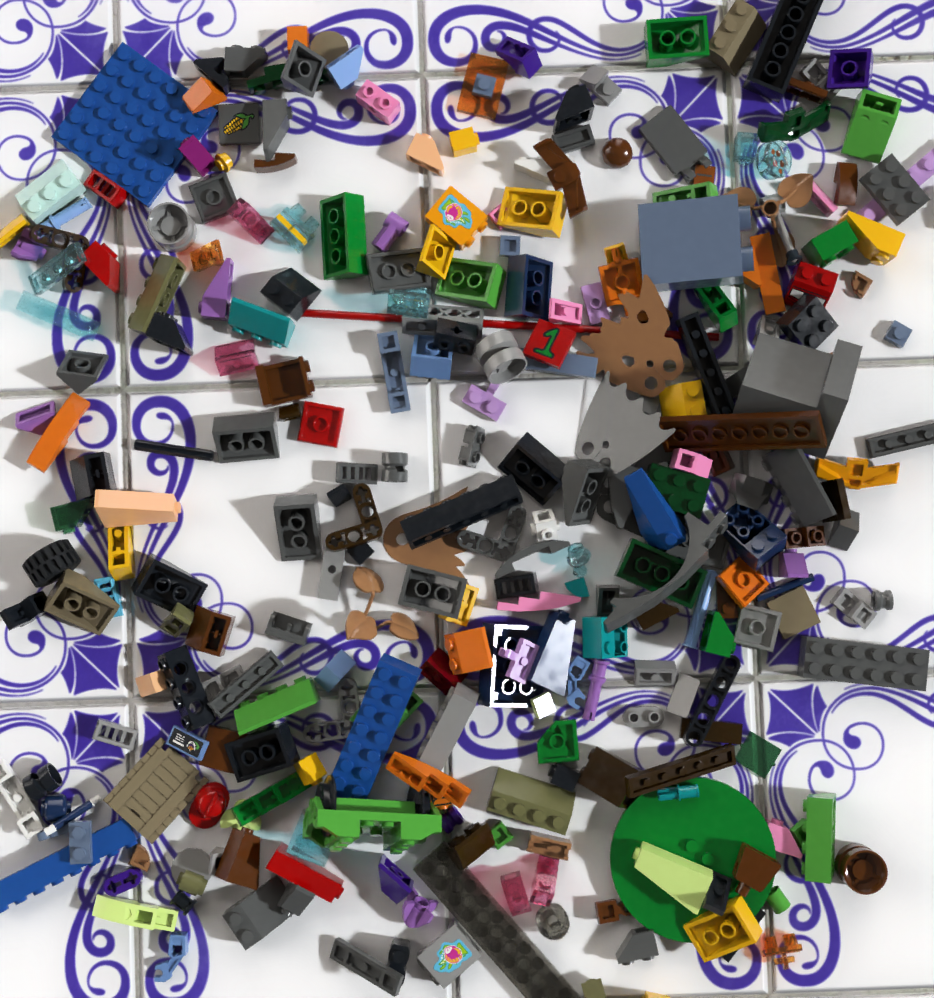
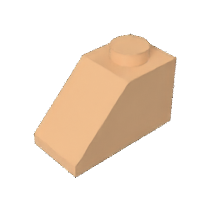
(425, 153)

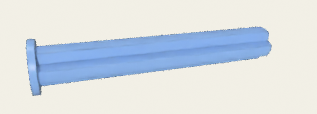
(700, 610)

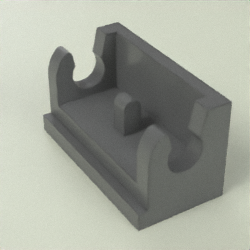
(288, 628)

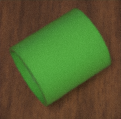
(777, 900)

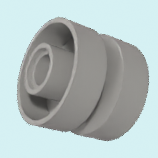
(171, 227)
(500, 357)

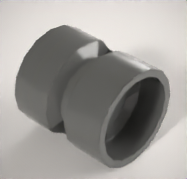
(394, 467)

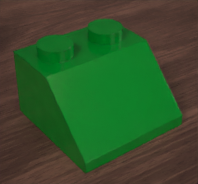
(717, 636)

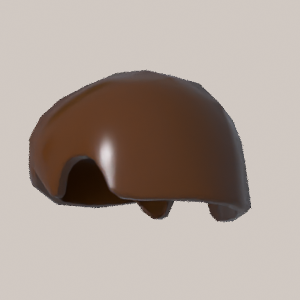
(617, 153)

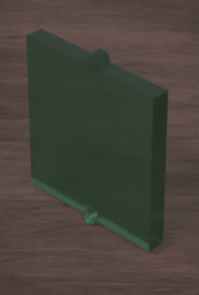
(757, 754)

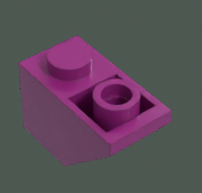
(197, 155)

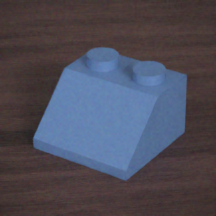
(429, 361)

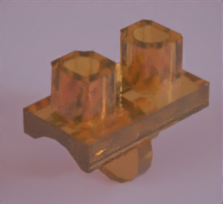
(790, 946)

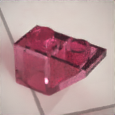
(250, 220)
(544, 881)

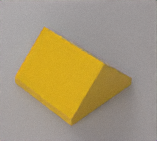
(436, 254)

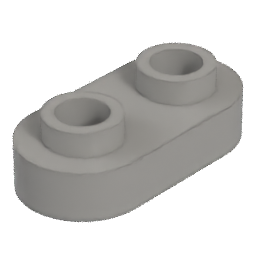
(643, 716)

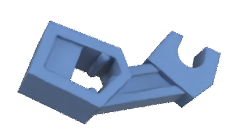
(573, 691)
(167, 967)

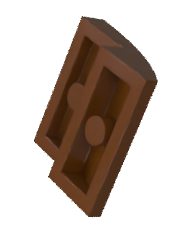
(216, 755)

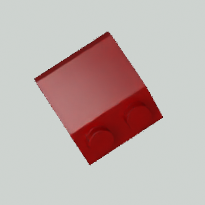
(103, 264)

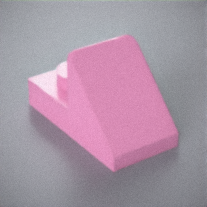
(564, 312)

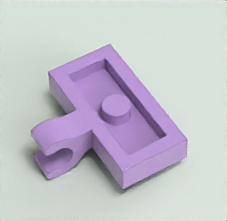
(485, 401)
(521, 660)

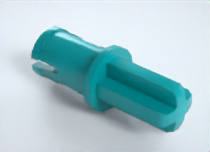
(678, 792)

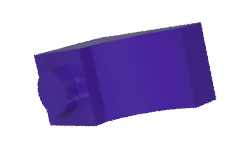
(519, 56)

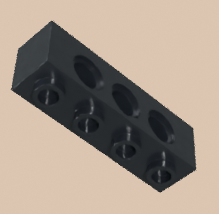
(196, 695)

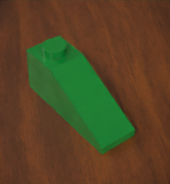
(718, 307)

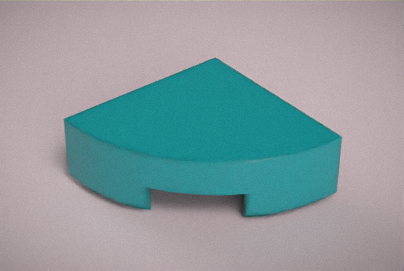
(578, 587)

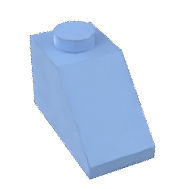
(346, 68)

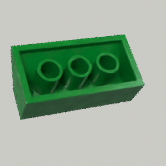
(343, 236)

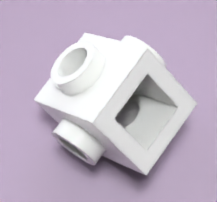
(544, 525)

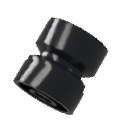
(44, 780)

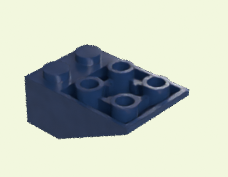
(753, 536)

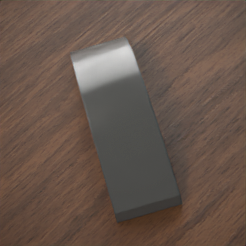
(553, 546)

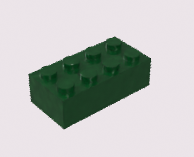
(654, 568)

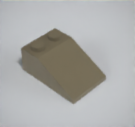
(80, 602)

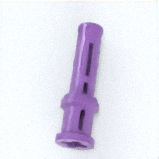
(596, 679)

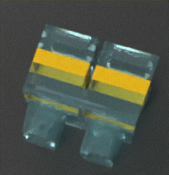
(292, 229)

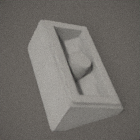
(654, 673)
(683, 695)

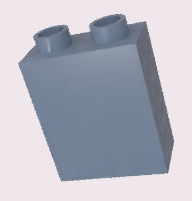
(694, 242)

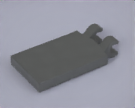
(675, 143)

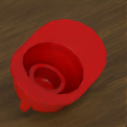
(209, 805)

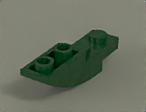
(272, 80)

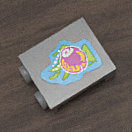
(449, 955)

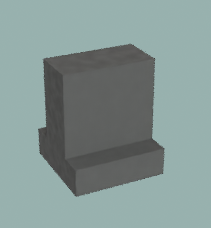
(799, 378)

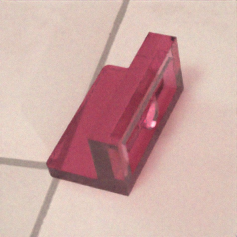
(236, 357)

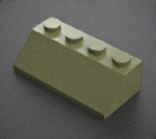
(158, 292)
(531, 801)

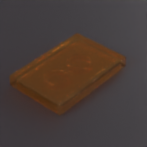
(478, 105)

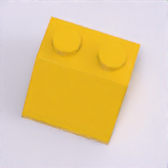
(683, 399)

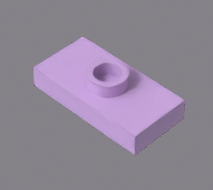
(595, 303)

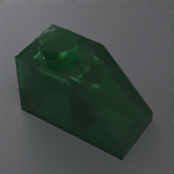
(71, 515)

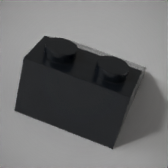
(167, 585)
(262, 752)

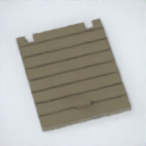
(155, 791)

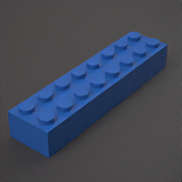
(374, 727)

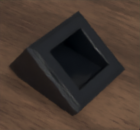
(339, 495)

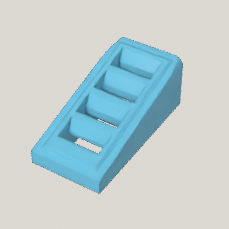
(114, 588)

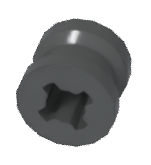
(882, 600)

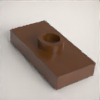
(806, 90)

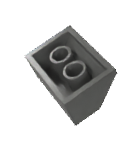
(246, 437)

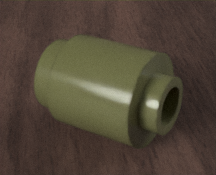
(191, 882)

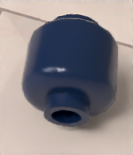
(55, 807)

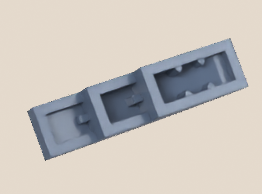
(572, 365)

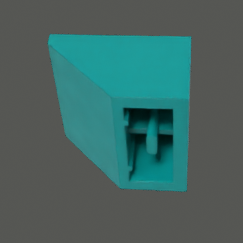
(600, 643)

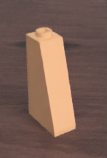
(135, 508)

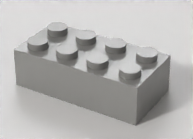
(449, 726)

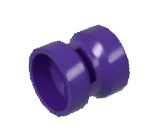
(451, 819)

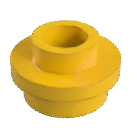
(223, 162)

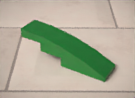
(268, 798)

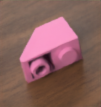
(690, 462)

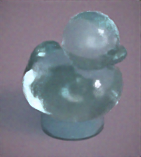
(577, 558)

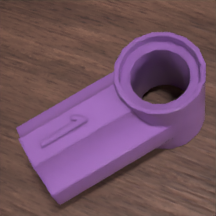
(393, 227)

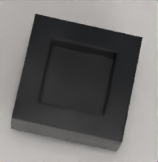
(360, 553)

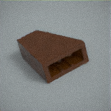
(241, 859)

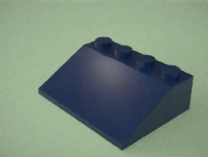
(494, 686)

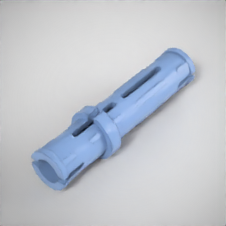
(66, 215)

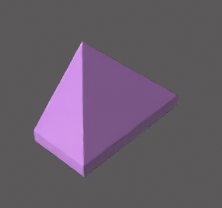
(36, 418)

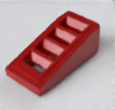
(117, 194)

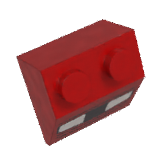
(810, 281)

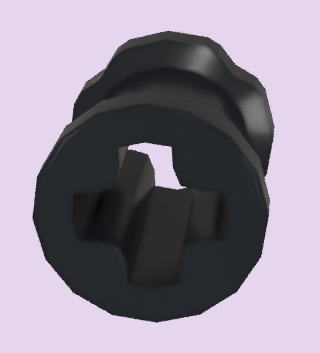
(183, 902)

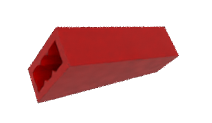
(305, 874)

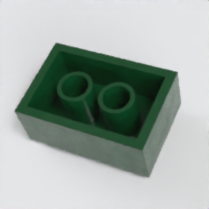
(680, 489)

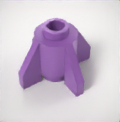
(26, 249)
(417, 910)

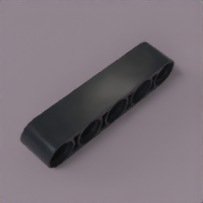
(718, 693)

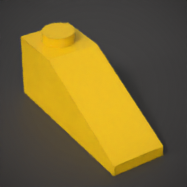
(120, 553)

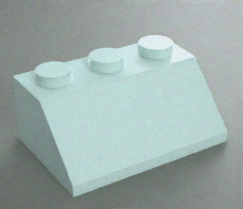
(50, 192)

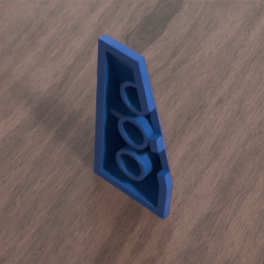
(653, 514)

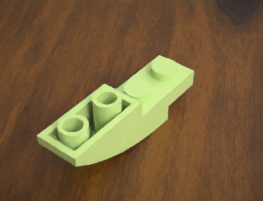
(134, 913)

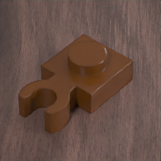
(609, 911)

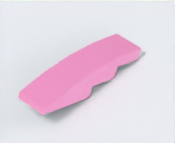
(546, 601)

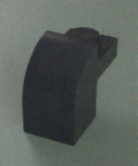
(24, 612)

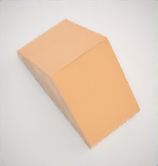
(151, 683)

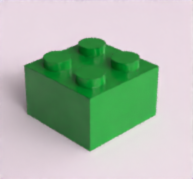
(830, 245)

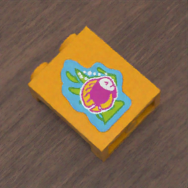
(457, 217)

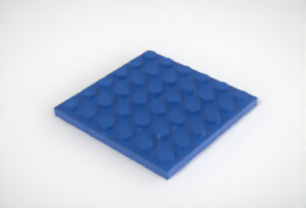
(133, 124)

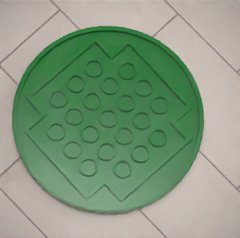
(696, 828)

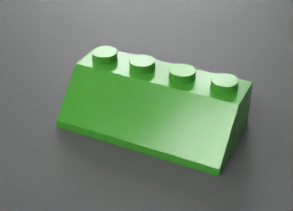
(276, 705)
(819, 837)

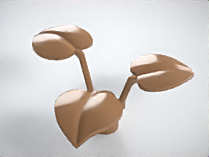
(795, 190)
(364, 627)

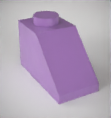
(792, 564)

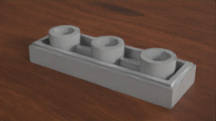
(330, 582)

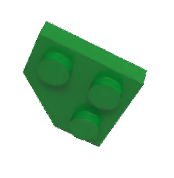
(559, 743)

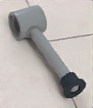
(792, 254)

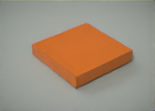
(741, 582)

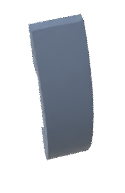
(393, 371)

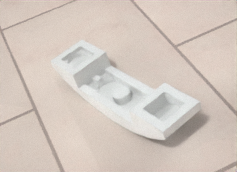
(22, 805)

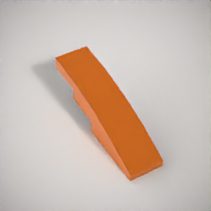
(58, 432)
(423, 776)

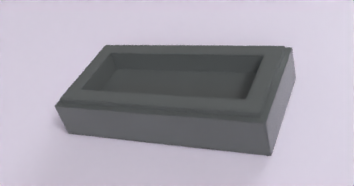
(574, 139)

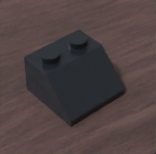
(575, 108)
(290, 292)
(169, 333)

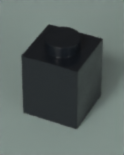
(563, 776)

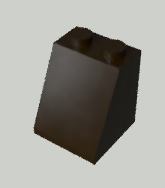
(605, 776)

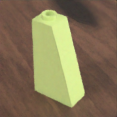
(674, 874)

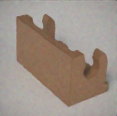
(548, 845)

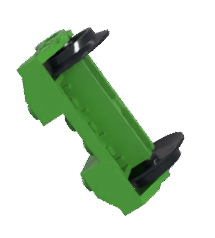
(340, 821)

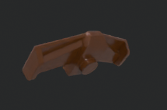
(563, 176)

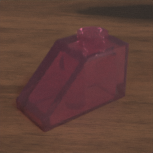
(515, 893)

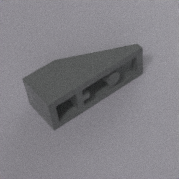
(275, 124)

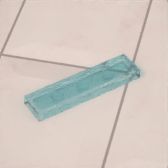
(57, 268)

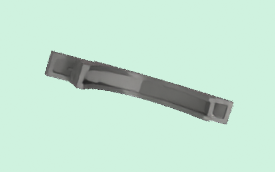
(700, 540)

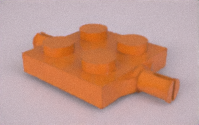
(619, 278)

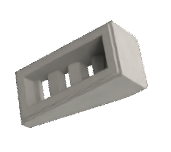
(96, 735)

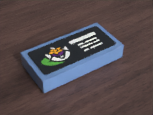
(187, 742)

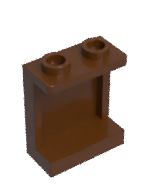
(285, 382)

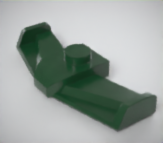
(794, 124)

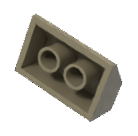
(736, 37)

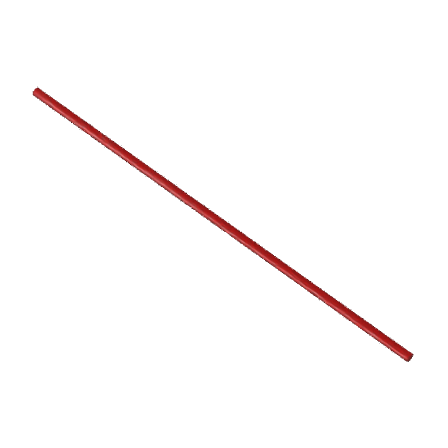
(486, 323)

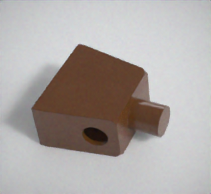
(753, 869)

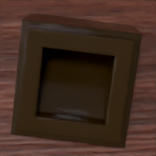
(289, 412)

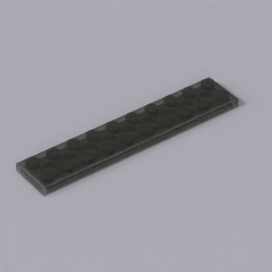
(492, 927)

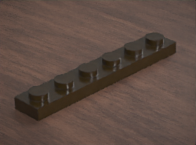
(679, 770)

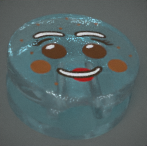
(773, 160)

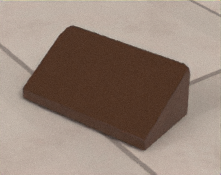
(721, 461)

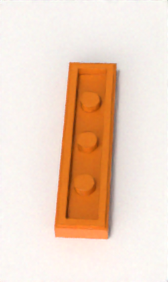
(770, 288)

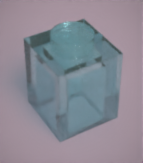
(745, 148)

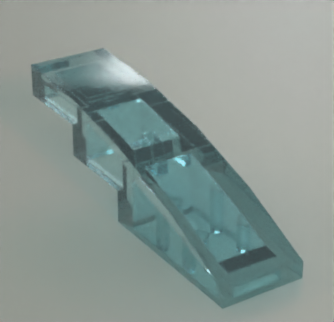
(58, 315)

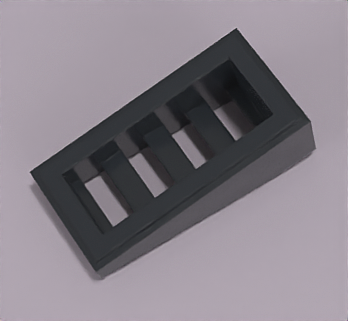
(533, 580)

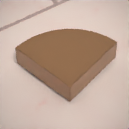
(860, 284)
(140, 858)

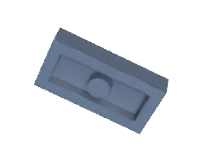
(80, 842)

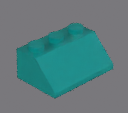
(260, 323)

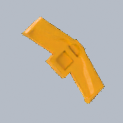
(857, 473)

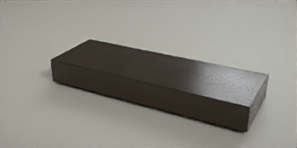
(719, 731)

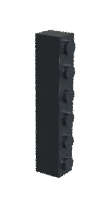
(705, 364)
(461, 511)

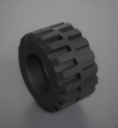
(50, 562)

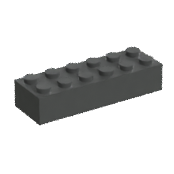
(863, 663)

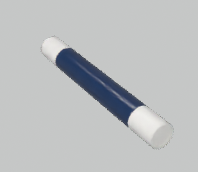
(72, 815)

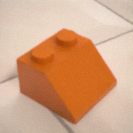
(468, 650)

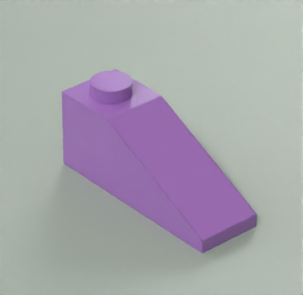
(217, 297)

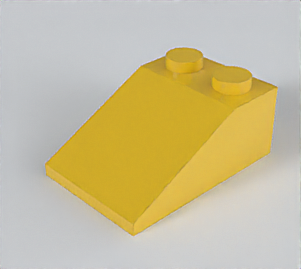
(533, 211)
(875, 240)
(724, 934)

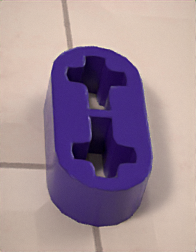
(124, 886)

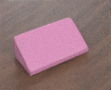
(822, 201)

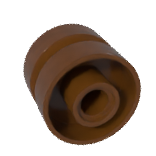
(861, 868)

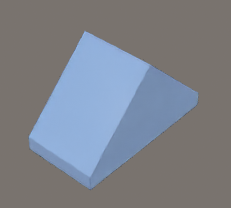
(335, 670)

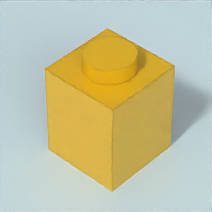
(463, 141)
(310, 769)

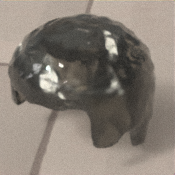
(552, 921)

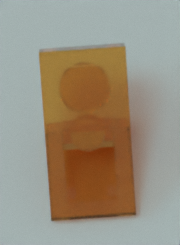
(207, 256)

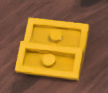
(13, 229)

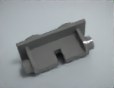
(475, 438)

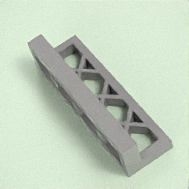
(427, 326)

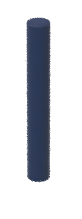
(784, 587)

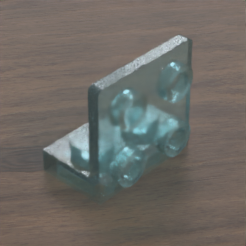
(409, 303)

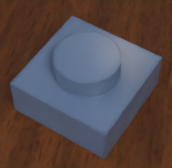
(484, 86)
(509, 246)
(897, 334)

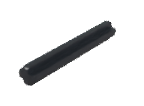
(174, 450)

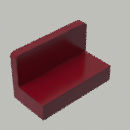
(438, 672)

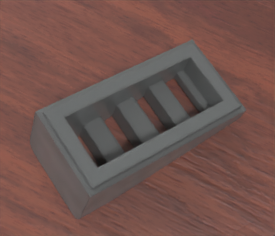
(339, 473)

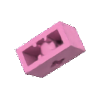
(378, 102)

